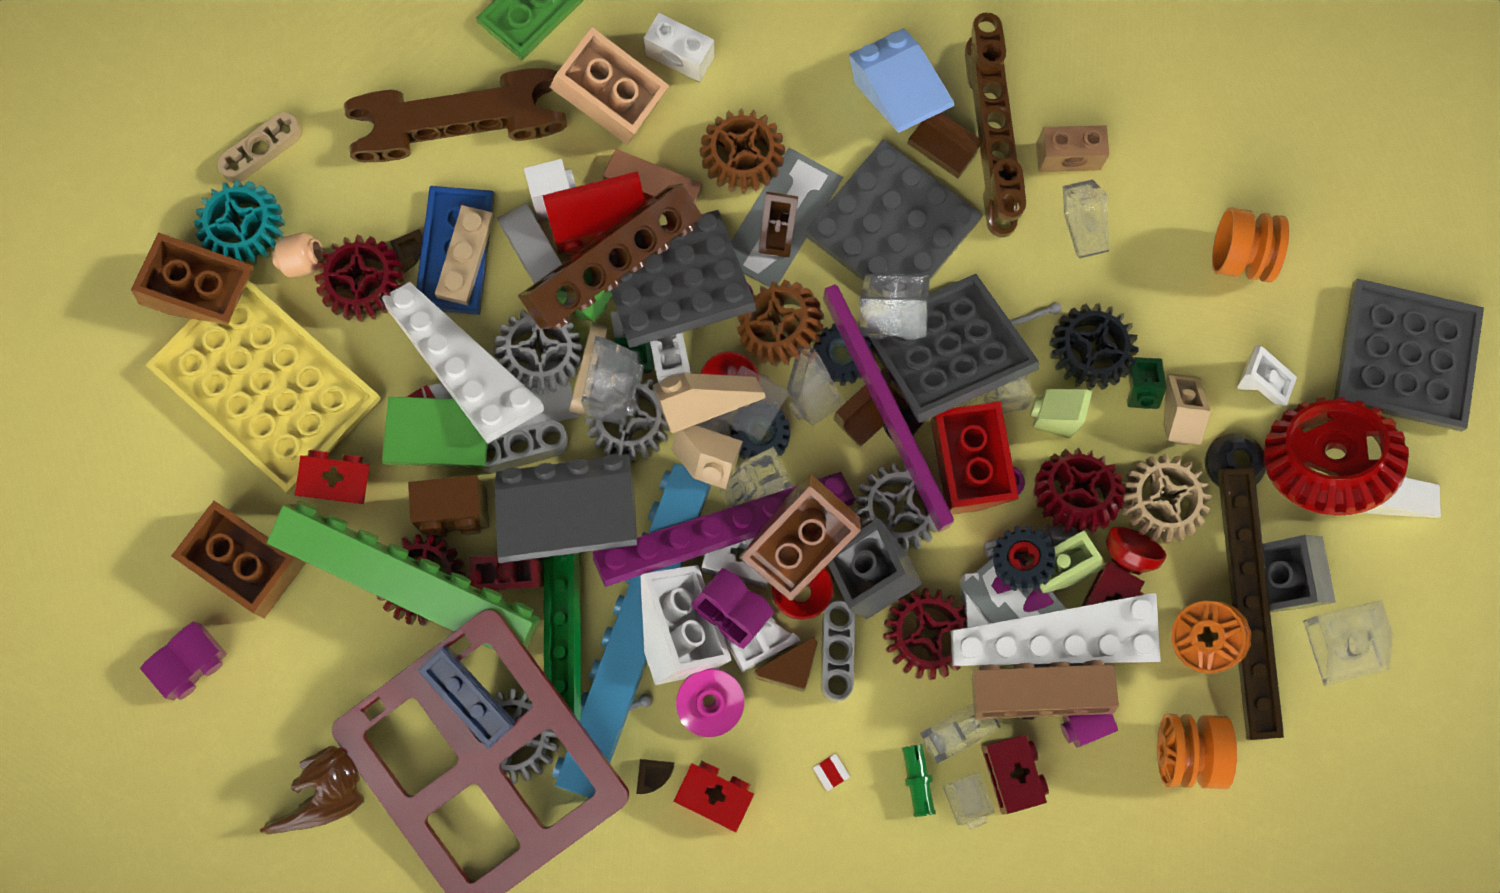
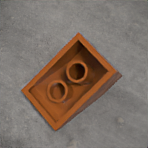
(190, 281)
(801, 537)

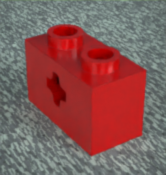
(350, 489)
(726, 813)

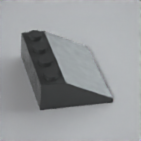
(565, 508)

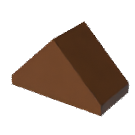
(778, 224)
(790, 668)

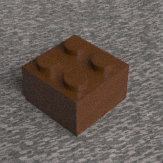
(448, 506)

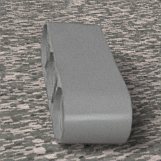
(529, 242)
(536, 450)
(843, 635)

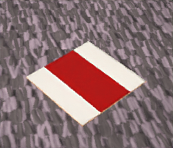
(831, 772)

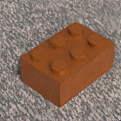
(237, 560)

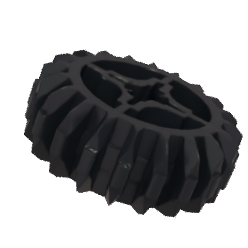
(1119, 354)

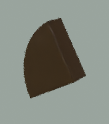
(408, 249)
(653, 775)

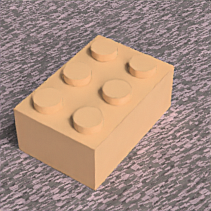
(609, 85)

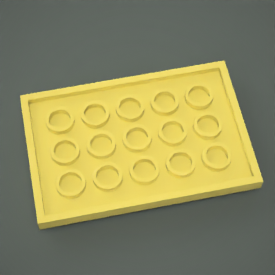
(265, 385)

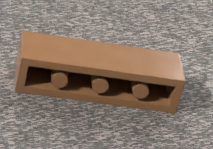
(1044, 690)

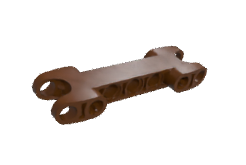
(454, 115)
(1001, 175)

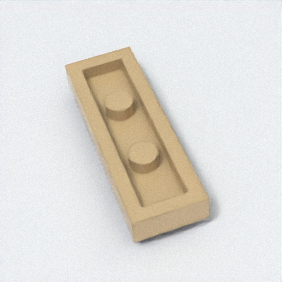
(464, 255)

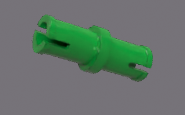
(918, 780)

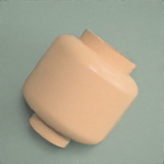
(297, 255)

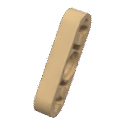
(260, 134)
(576, 404)

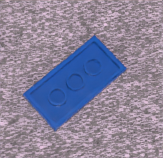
(440, 221)

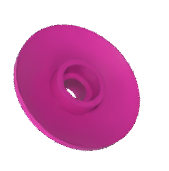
(714, 718)

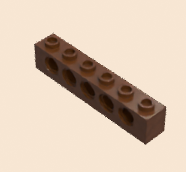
(542, 298)

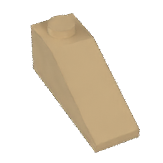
(700, 397)

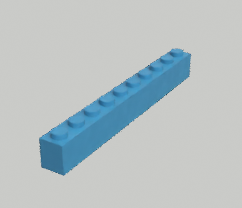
(624, 659)

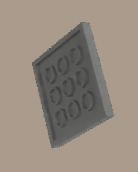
(892, 219)
(684, 286)
(1410, 354)
(963, 356)

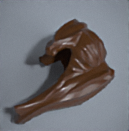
(334, 797)

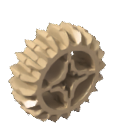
(1168, 510)

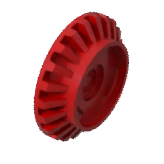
(1352, 481)

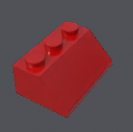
(591, 209)
(974, 457)

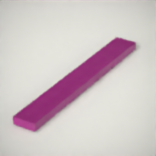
(888, 408)

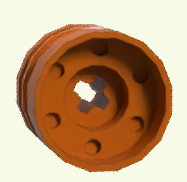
(1250, 245)
(1227, 650)
(1197, 751)

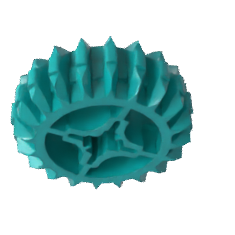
(264, 218)

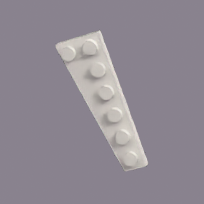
(475, 380)
(1104, 631)

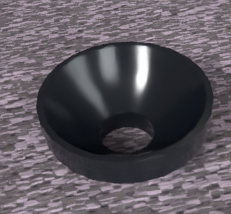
(1221, 451)

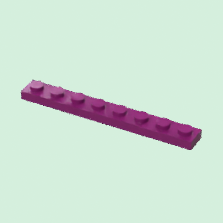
(700, 535)

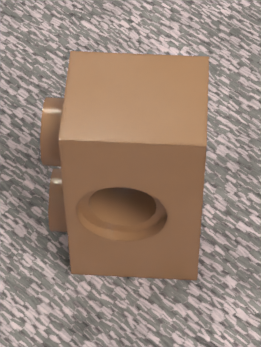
(1072, 148)

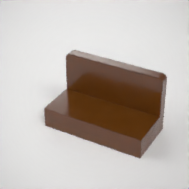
(945, 143)
(860, 415)

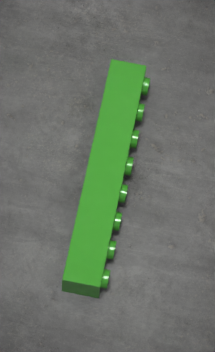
(391, 571)

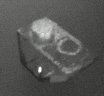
(756, 478)

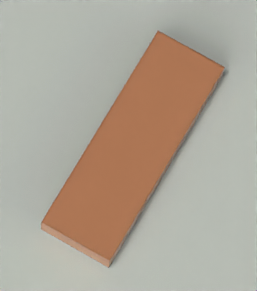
(652, 176)

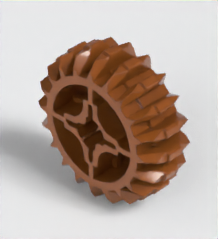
(725, 135)
(796, 328)

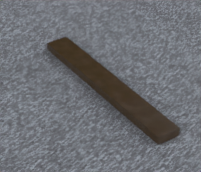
(1251, 598)

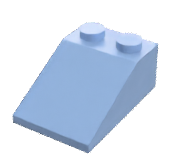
(899, 80)

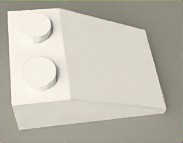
(674, 633)

